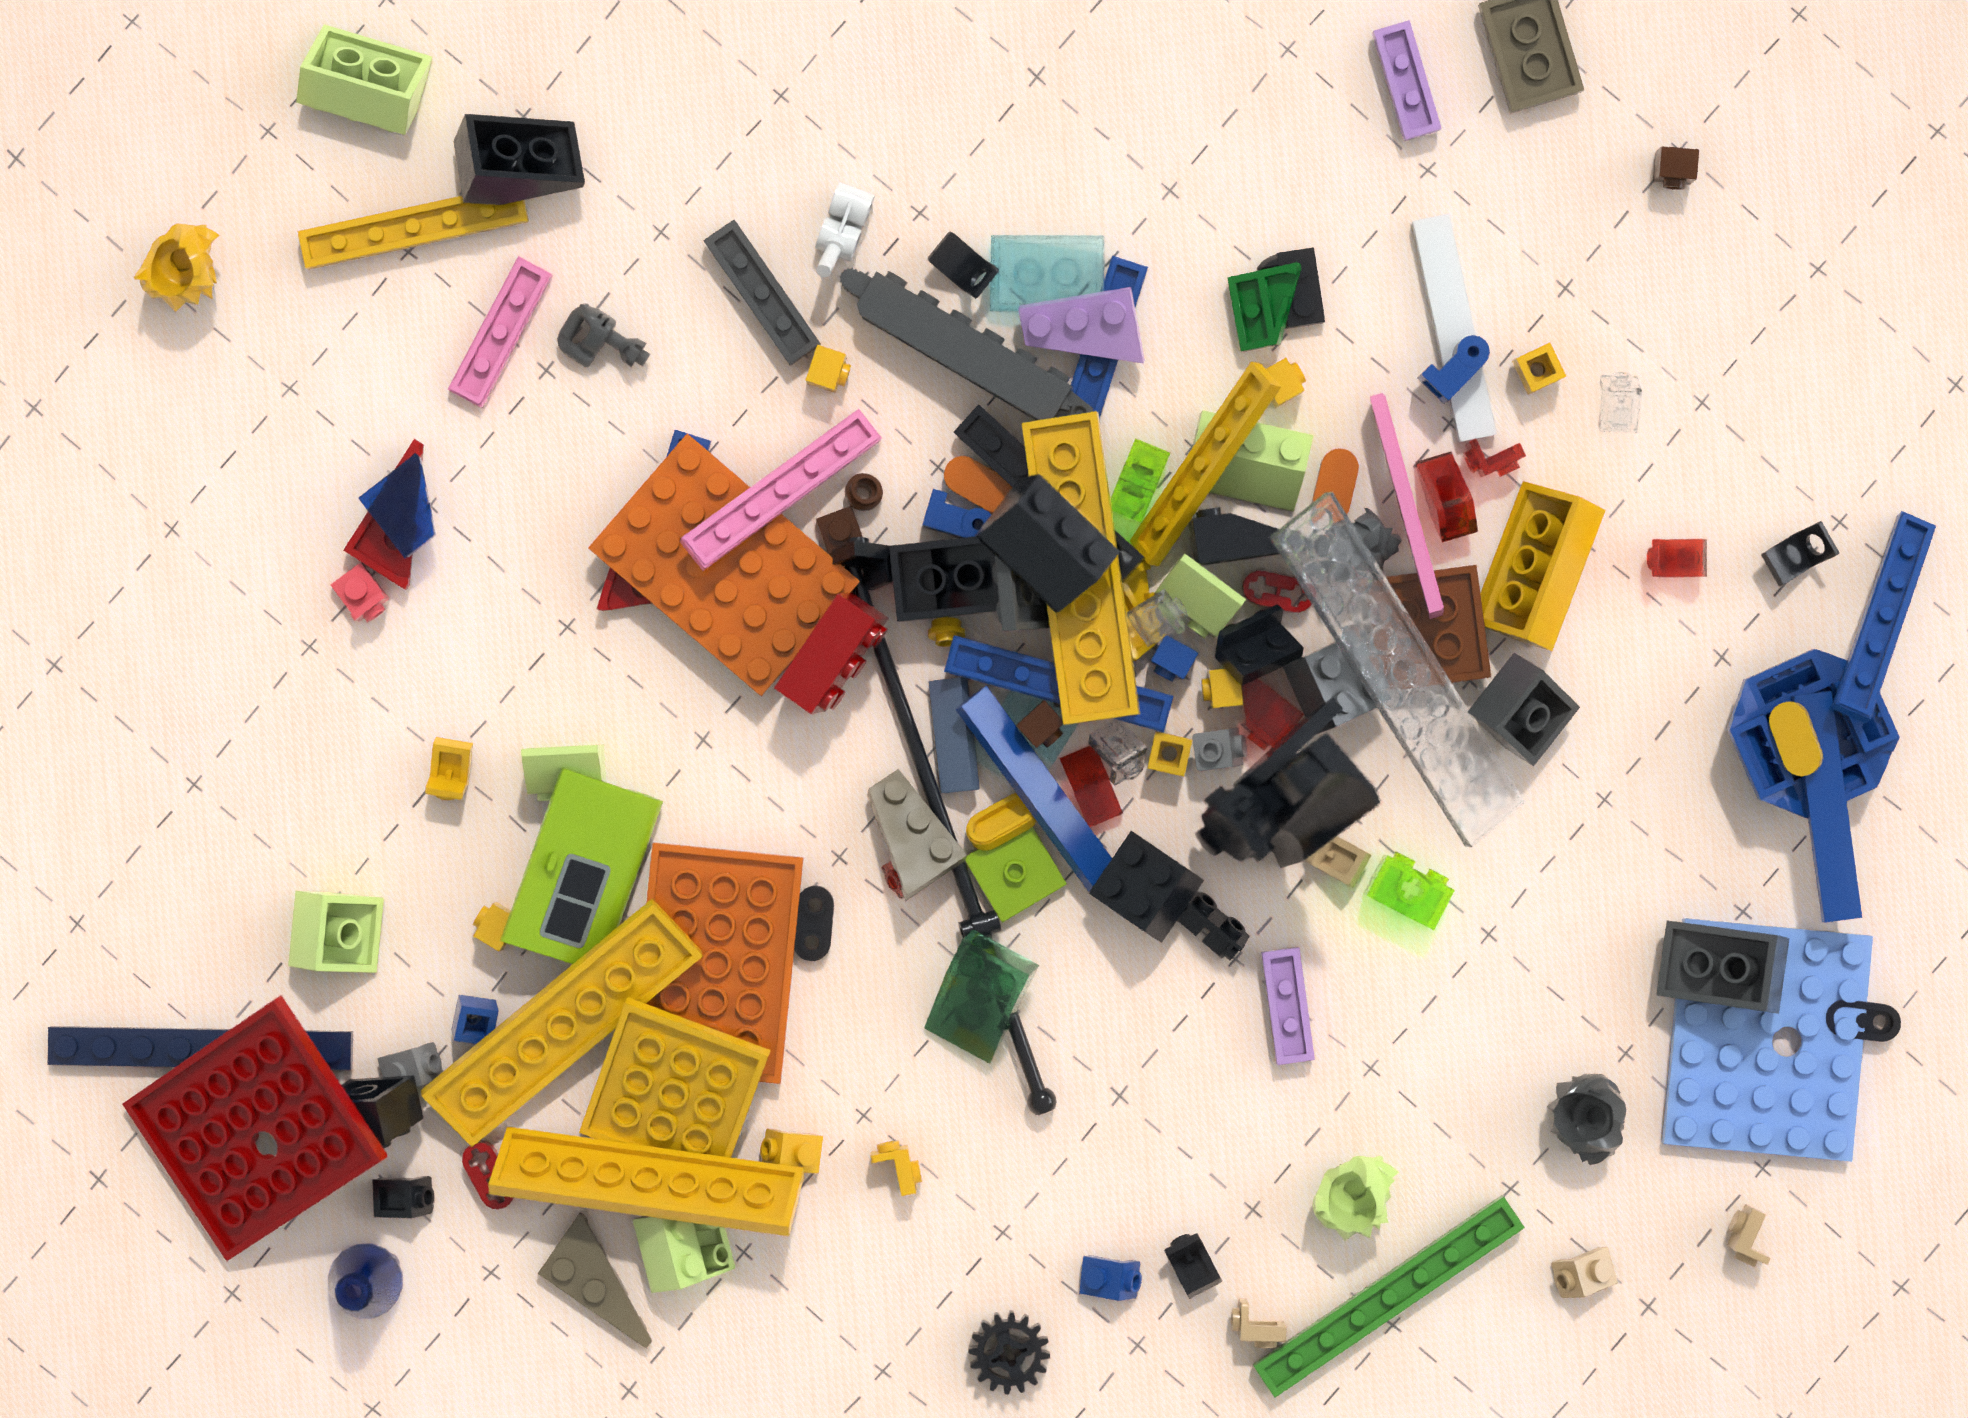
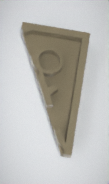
(584, 1273)

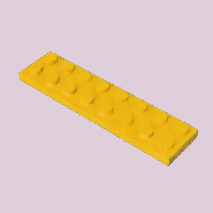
(1091, 631)
(560, 1023)
(647, 1181)

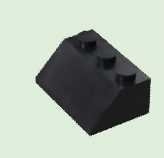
(1047, 542)

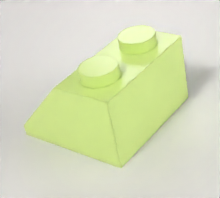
(1204, 596)
(544, 765)
(335, 932)

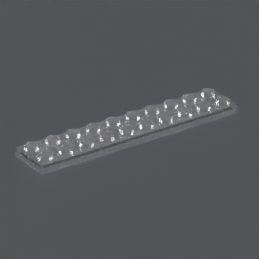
(1397, 669)

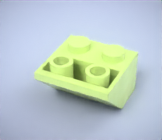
(681, 1252)

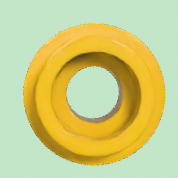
(944, 629)

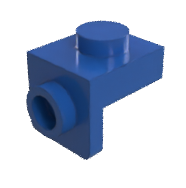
(1110, 1278)

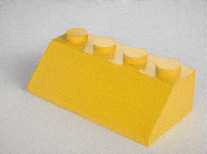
(1539, 564)

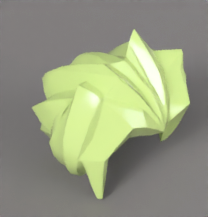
(1355, 1196)

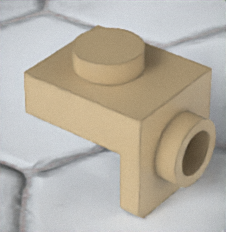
(1340, 860)
(1744, 1230)
(1584, 1273)
(1263, 1333)

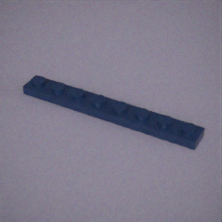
(164, 1045)

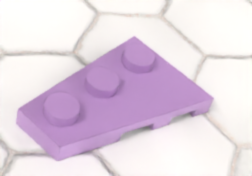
(1086, 324)

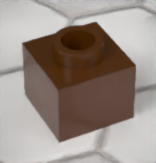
(1675, 167)
(1041, 725)

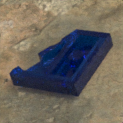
(403, 506)

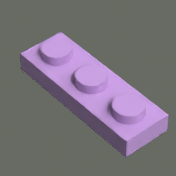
(1406, 80)
(1287, 1005)

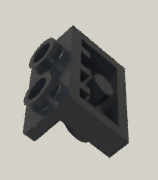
(1256, 646)

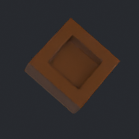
(838, 528)

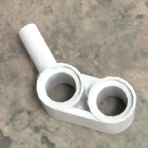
(843, 228)

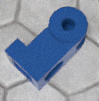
(1466, 360)
(953, 519)

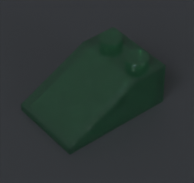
(980, 995)

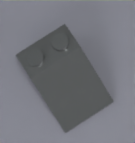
(1723, 966)

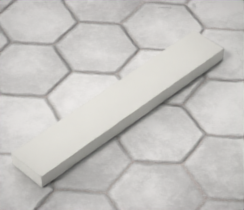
(1452, 320)

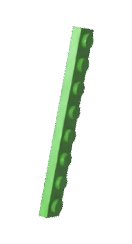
(1388, 1296)

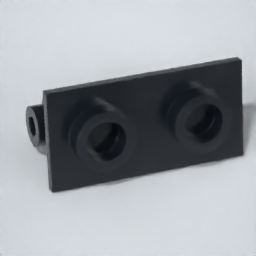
(1226, 933)

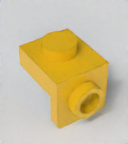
(449, 769)
(792, 1149)
(907, 1170)

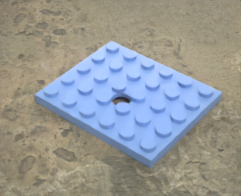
(1742, 1095)

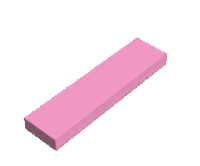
(500, 332)

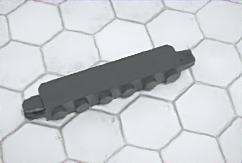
(961, 348)

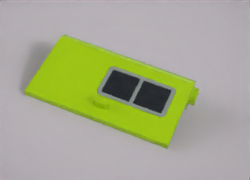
(581, 867)

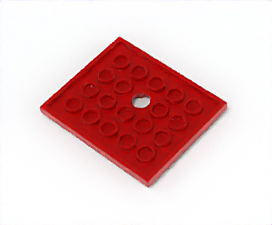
(210, 1115)

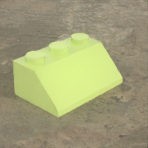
(363, 79)
(1266, 466)

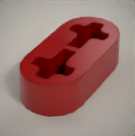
(1279, 582)
(479, 1177)

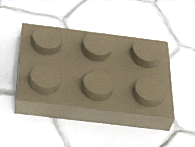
(1531, 51)

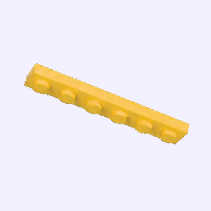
(404, 229)
(1205, 463)

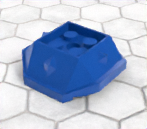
(1862, 746)

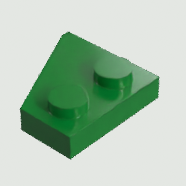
(1262, 304)

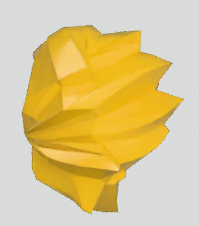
(179, 266)

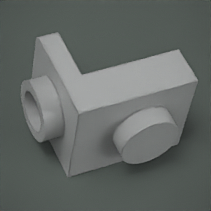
(1219, 749)
(419, 1061)

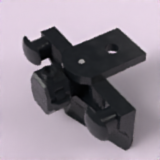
(1289, 798)

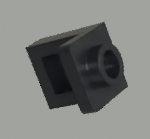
(868, 556)
(1192, 1264)

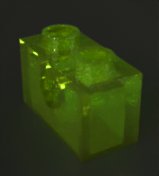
(1138, 481)
(1425, 906)

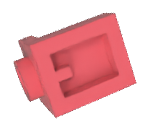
(361, 593)

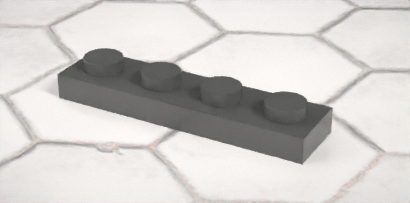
(762, 292)

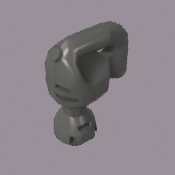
(600, 331)

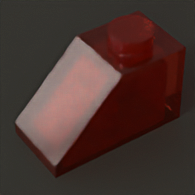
(1447, 497)
(1266, 714)

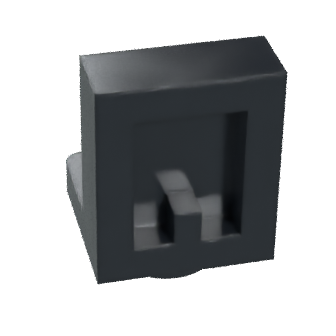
(402, 1197)

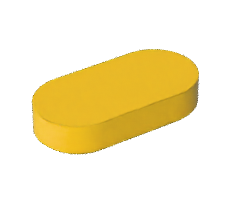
(1796, 738)
(999, 823)

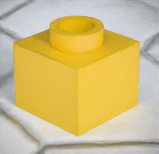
(1547, 359)
(828, 369)
(1290, 379)
(1221, 689)
(1179, 763)
(491, 924)

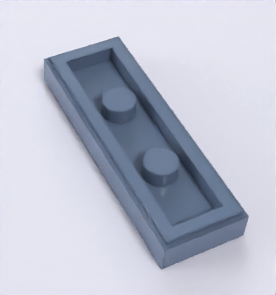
(952, 736)

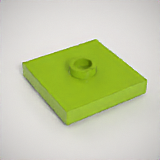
(1015, 874)

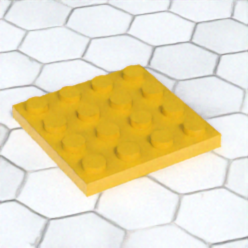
(673, 1084)

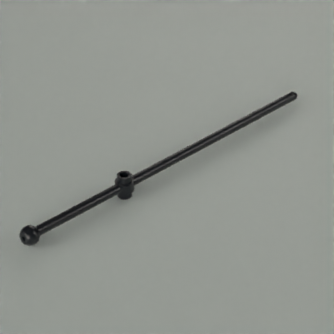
(1040, 1099)

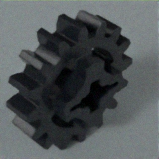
(992, 1357)

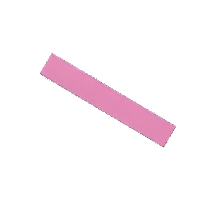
(780, 489)
(1407, 506)

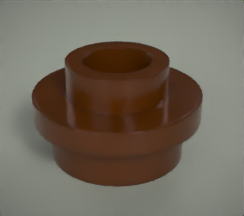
(868, 482)

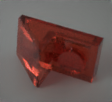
(1091, 786)

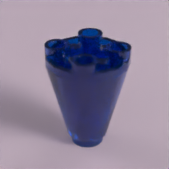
(375, 1273)

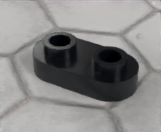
(814, 923)
(1865, 1020)

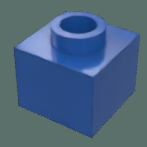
(1172, 659)
(474, 1030)

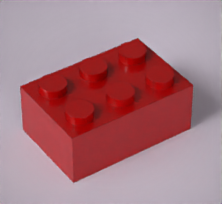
(832, 654)

